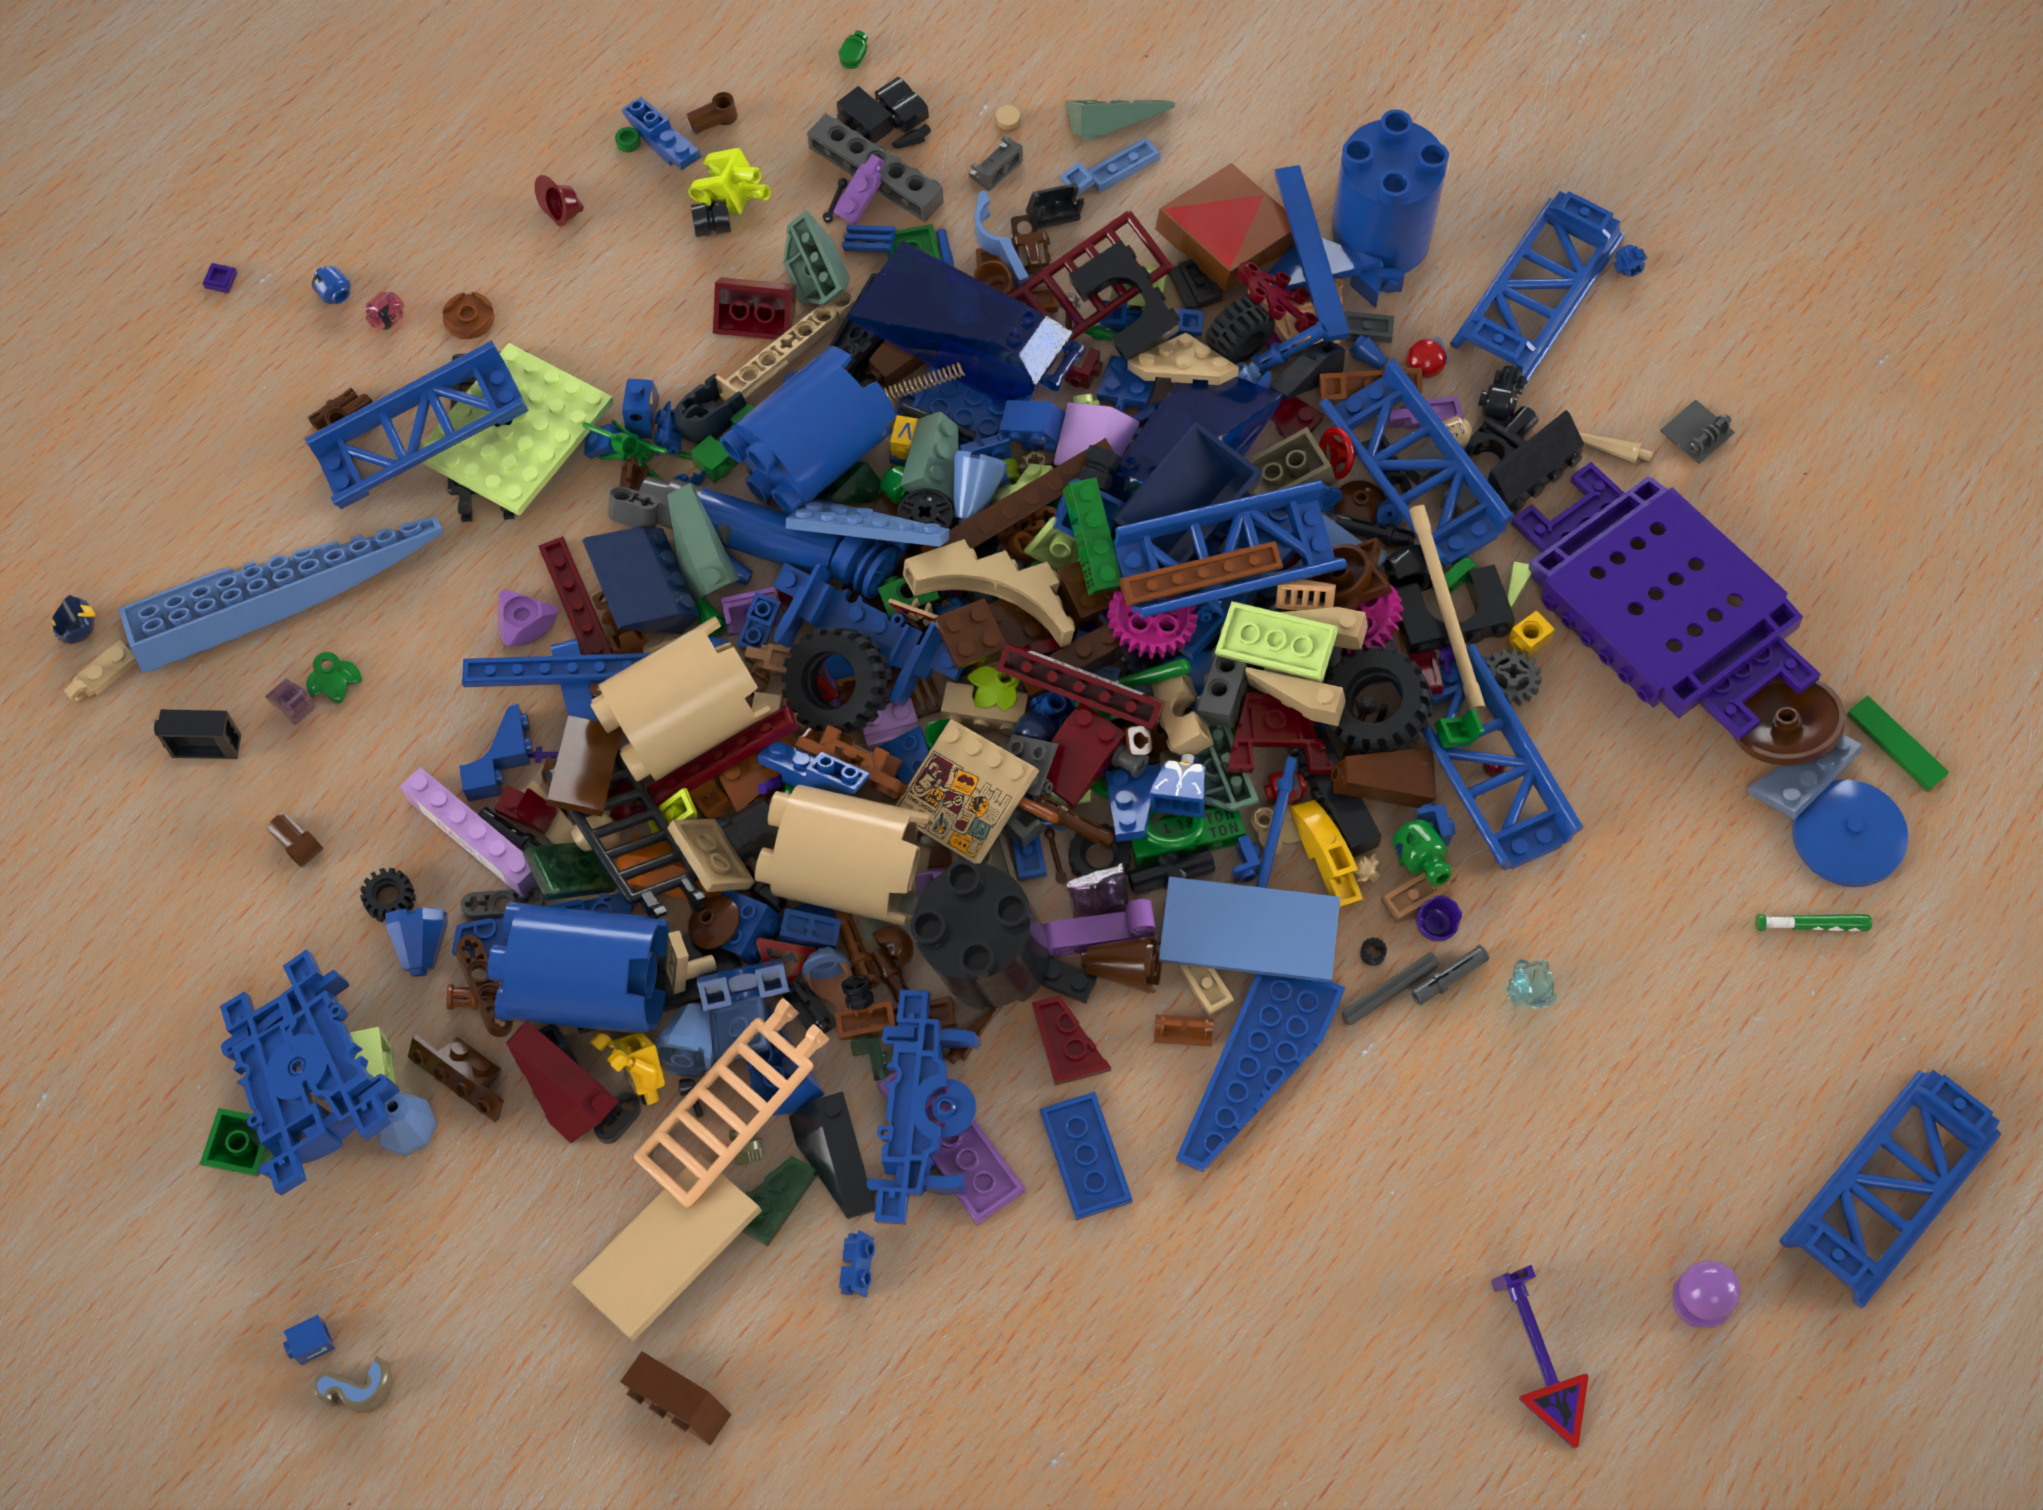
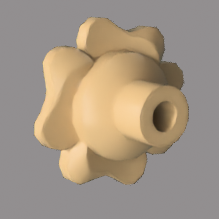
(1366, 868)

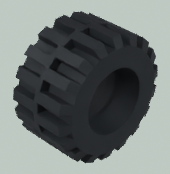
(1240, 330)

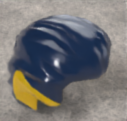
(73, 620)

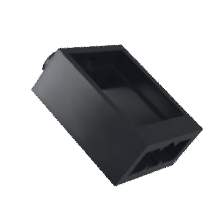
(198, 734)

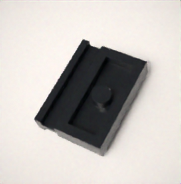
(1194, 286)

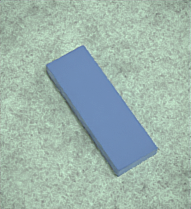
(1124, 164)

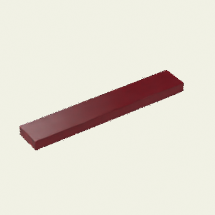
(574, 597)
(724, 755)

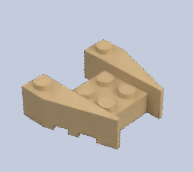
(1309, 696)

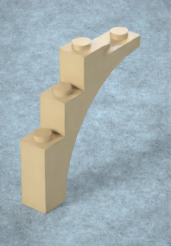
(997, 575)

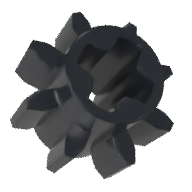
(1511, 378)

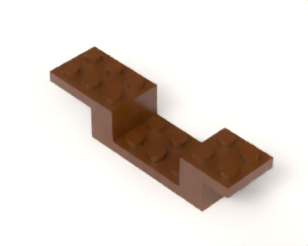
(981, 630)

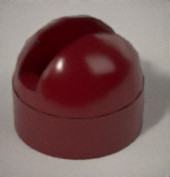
(1491, 769)

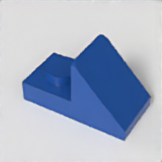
(1372, 281)

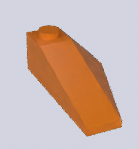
(657, 875)

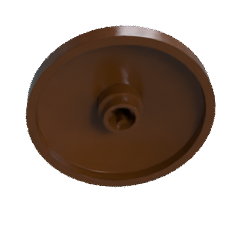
(1792, 725)

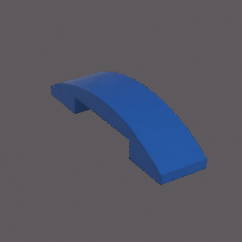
(1190, 320)

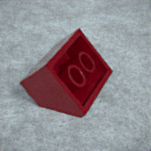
(753, 308)

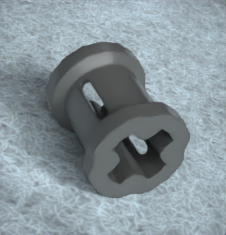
(1134, 763)

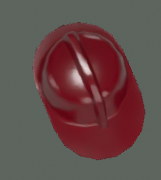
(557, 200)

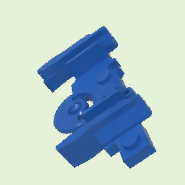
(831, 608)
(911, 1134)

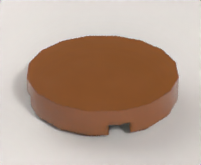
(468, 315)

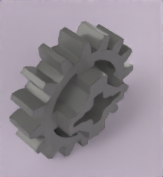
(1521, 669)

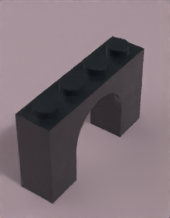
(1118, 266)
(1491, 618)

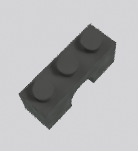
(1466, 500)

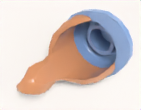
(825, 973)

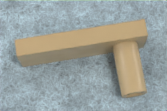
(677, 964)

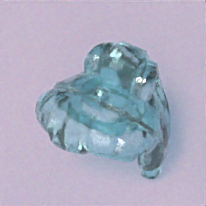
(1531, 985)

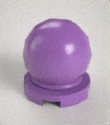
(1706, 1294)

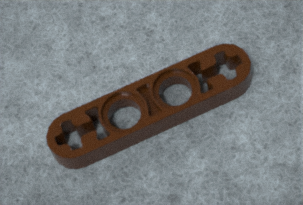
(481, 986)

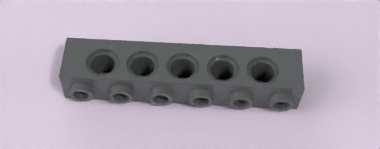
(899, 181)

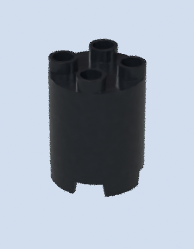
(981, 935)

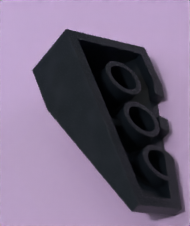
(830, 1145)

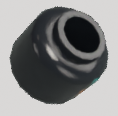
(1498, 402)

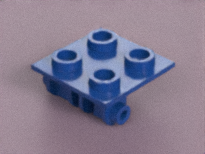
(910, 749)

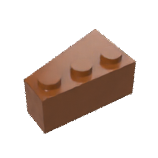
(742, 780)

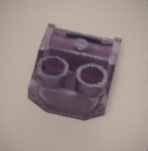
(1099, 892)

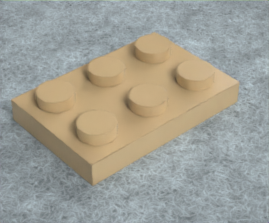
(710, 855)

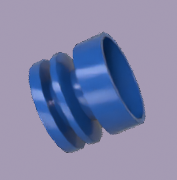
(864, 564)

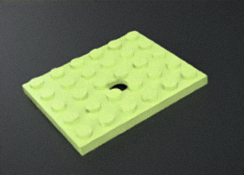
(519, 459)

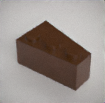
(676, 1397)

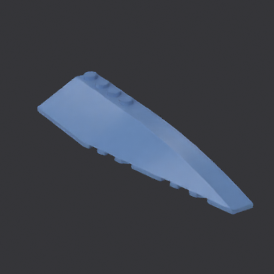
(240, 601)

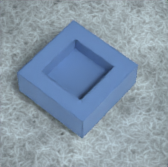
(1078, 175)

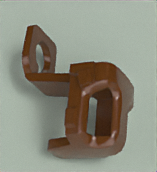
(1031, 243)
(621, 640)
(1145, 741)

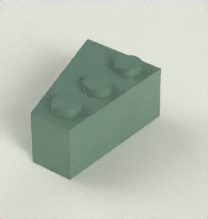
(932, 456)

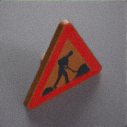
(792, 954)

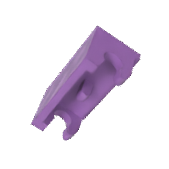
(737, 606)

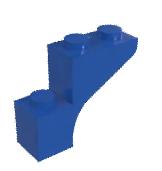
(508, 750)

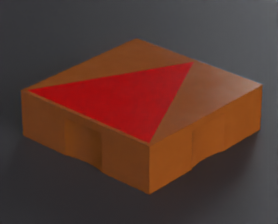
(1226, 224)

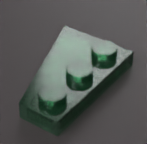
(778, 1198)

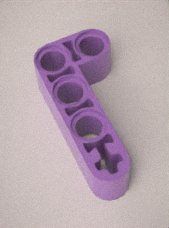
(1076, 934)

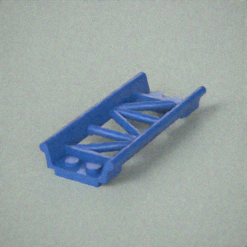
(1567, 215)
(337, 457)
(1452, 539)
(1310, 540)
(1532, 837)
(1939, 1102)

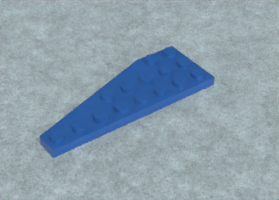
(1270, 1040)

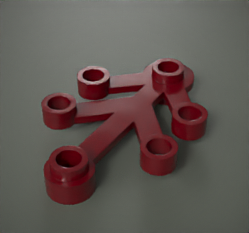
(1277, 296)

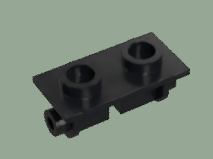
(810, 1007)

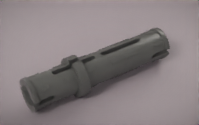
(1439, 981)

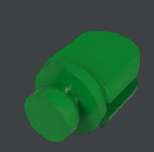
(853, 50)

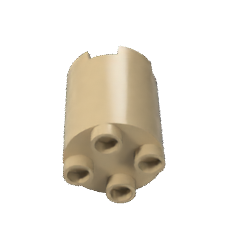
(678, 702)
(844, 853)

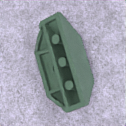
(813, 262)
(1224, 789)

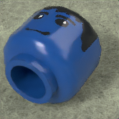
(331, 285)

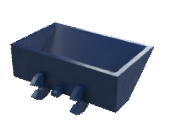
(1191, 476)

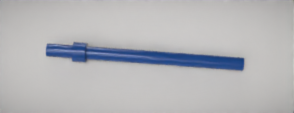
(1285, 787)

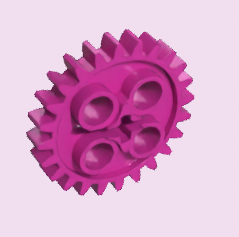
(1381, 619)
(1151, 637)

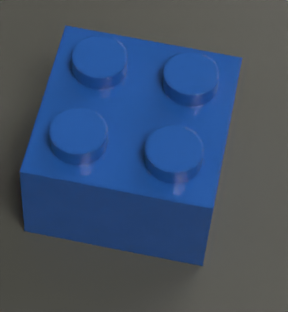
(1033, 424)

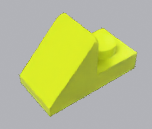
(676, 808)

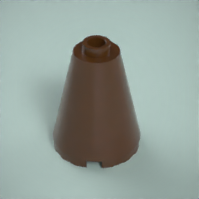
(1126, 962)

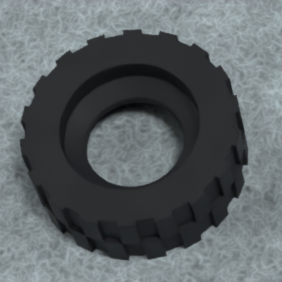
(1080, 845)

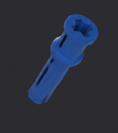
(1278, 351)

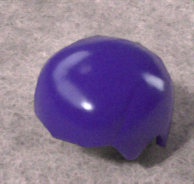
(1439, 918)

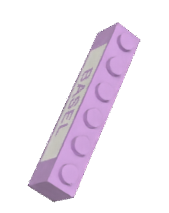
(469, 831)

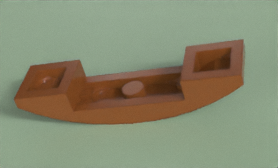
(1345, 384)

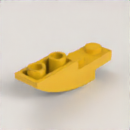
(1328, 848)

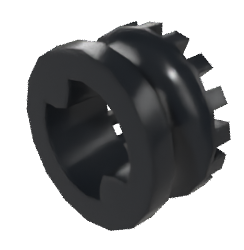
(1378, 945)

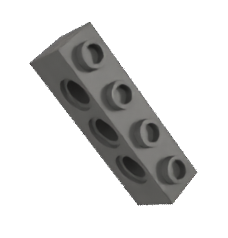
(1223, 709)

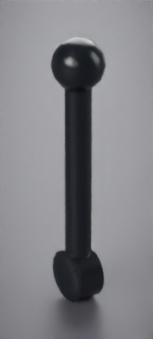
(827, 216)

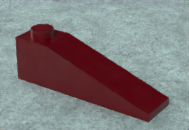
(565, 1091)

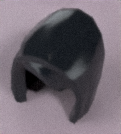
(1407, 567)

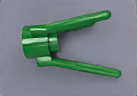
(623, 443)
(646, 452)

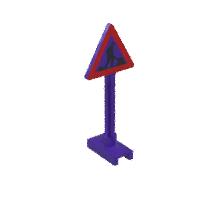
(1559, 1402)

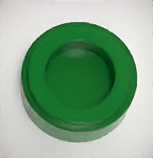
(627, 139)

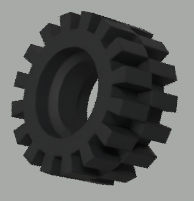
(378, 883)

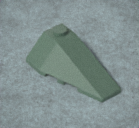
(1099, 118)

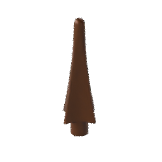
(978, 1028)

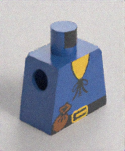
(641, 399)

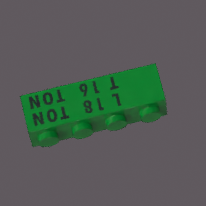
(1092, 536)
(1220, 832)

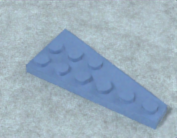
(862, 522)

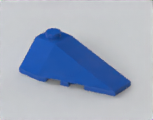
(804, 1093)

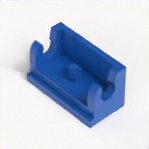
(809, 929)

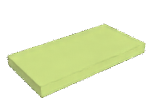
(1276, 641)

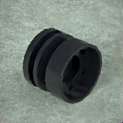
(926, 507)

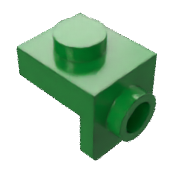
(1459, 730)

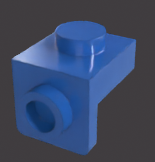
(598, 444)
(1438, 816)
(1249, 855)

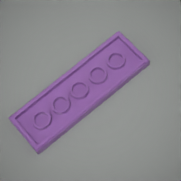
(988, 1177)

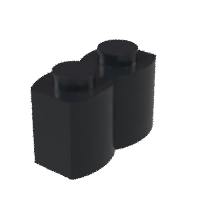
(905, 105)

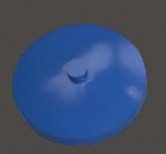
(1851, 834)

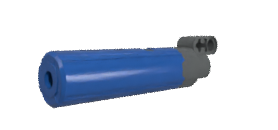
(738, 523)

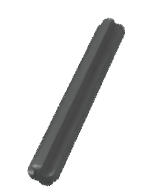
(1390, 988)

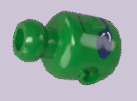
(1422, 851)

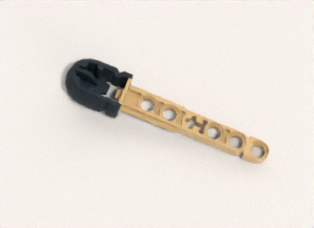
(701, 416)

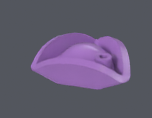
(523, 618)

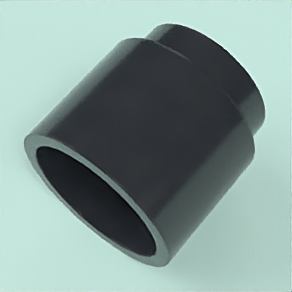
(750, 830)

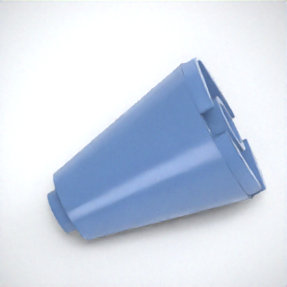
(975, 483)

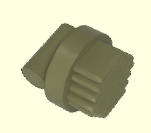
(751, 1151)

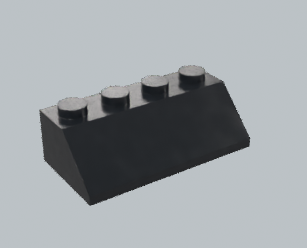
(1537, 462)

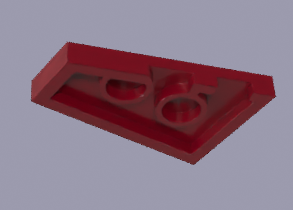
(1066, 1044)

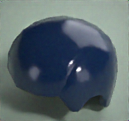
(1035, 726)

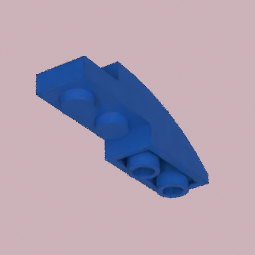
(660, 135)
(816, 772)

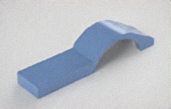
(997, 245)

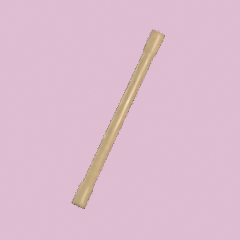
(1423, 530)

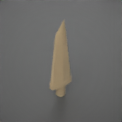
(1620, 448)

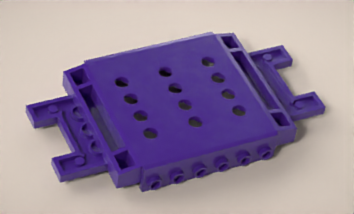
(1712, 670)

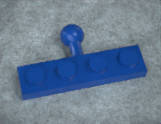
(1030, 860)

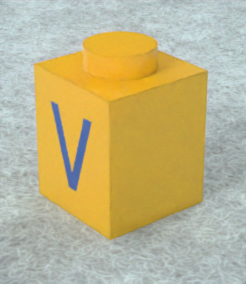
(902, 436)

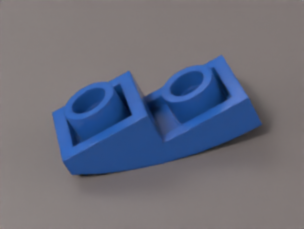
(759, 622)

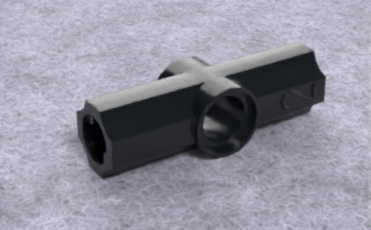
(1170, 865)

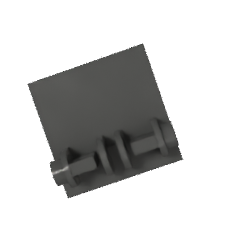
(1698, 431)
(1038, 754)

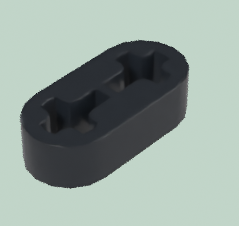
(622, 1122)

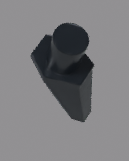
(913, 137)

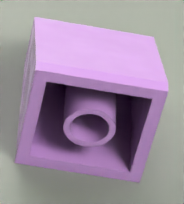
(1090, 424)

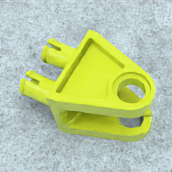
(731, 181)

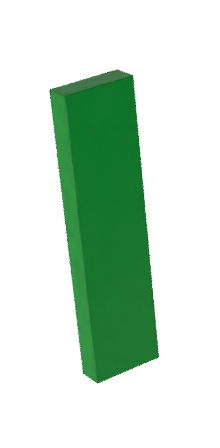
(1897, 743)

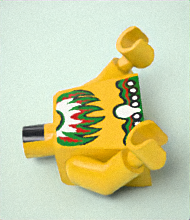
(638, 1060)

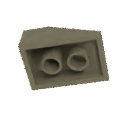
(1292, 463)

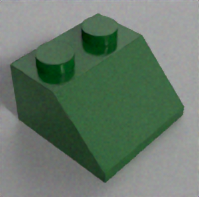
(234, 1145)

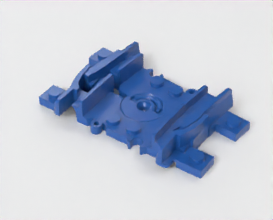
(305, 1030)

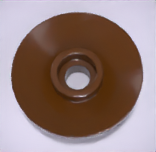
(1352, 507)
(720, 928)

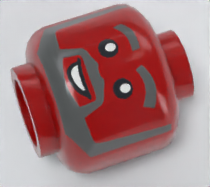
(1271, 788)

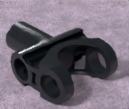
(1504, 437)

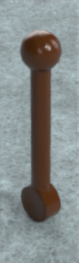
(1061, 876)

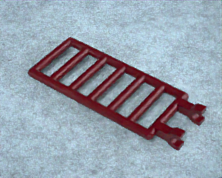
(1088, 247)

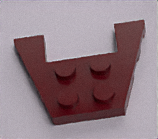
(1272, 724)

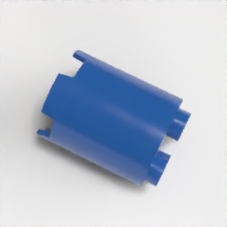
(1389, 190)
(809, 431)
(579, 968)

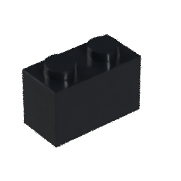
(864, 115)

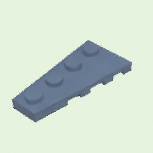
(1797, 786)

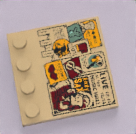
(968, 790)

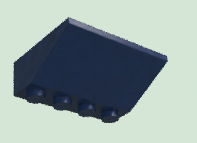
(642, 580)

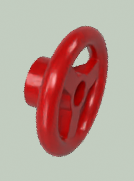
(1339, 451)

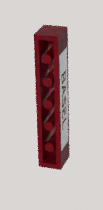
(1081, 685)

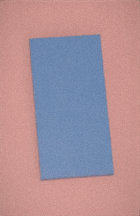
(1249, 929)

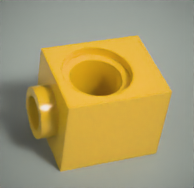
(1537, 627)

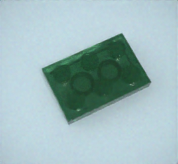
(567, 871)

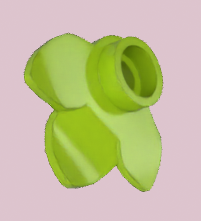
(992, 690)

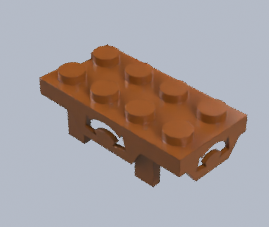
(881, 774)

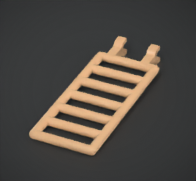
(813, 1040)

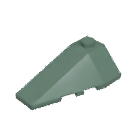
(698, 546)

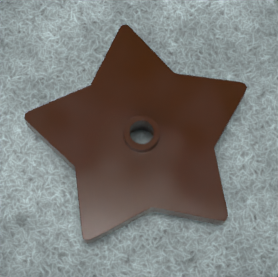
(1359, 580)

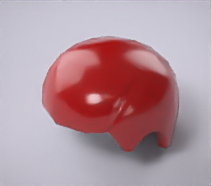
(1428, 356)

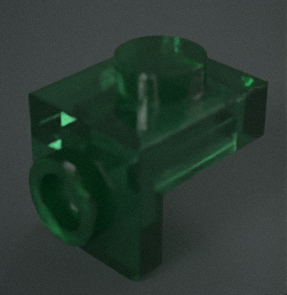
(870, 1045)

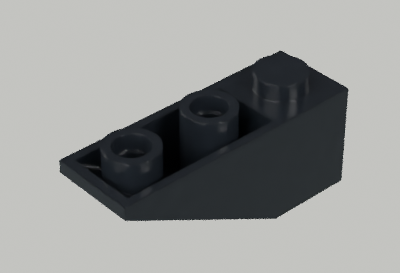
(1305, 370)

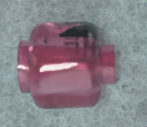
(384, 310)

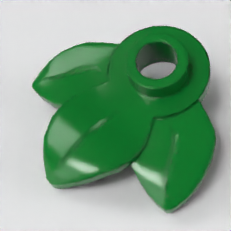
(332, 680)

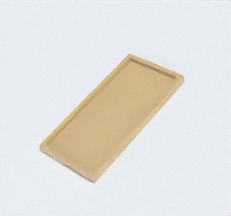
(664, 1251)

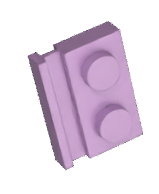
(890, 724)

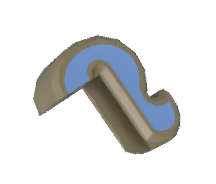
(356, 1396)

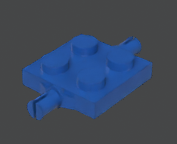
(1124, 387)

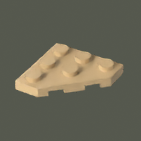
(1183, 361)

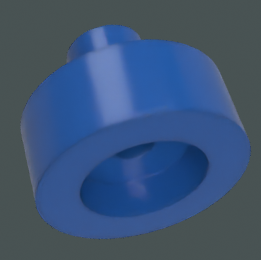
(1388, 514)

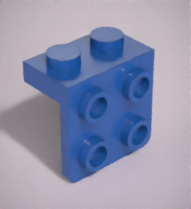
(756, 921)

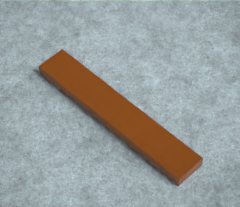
(1201, 573)

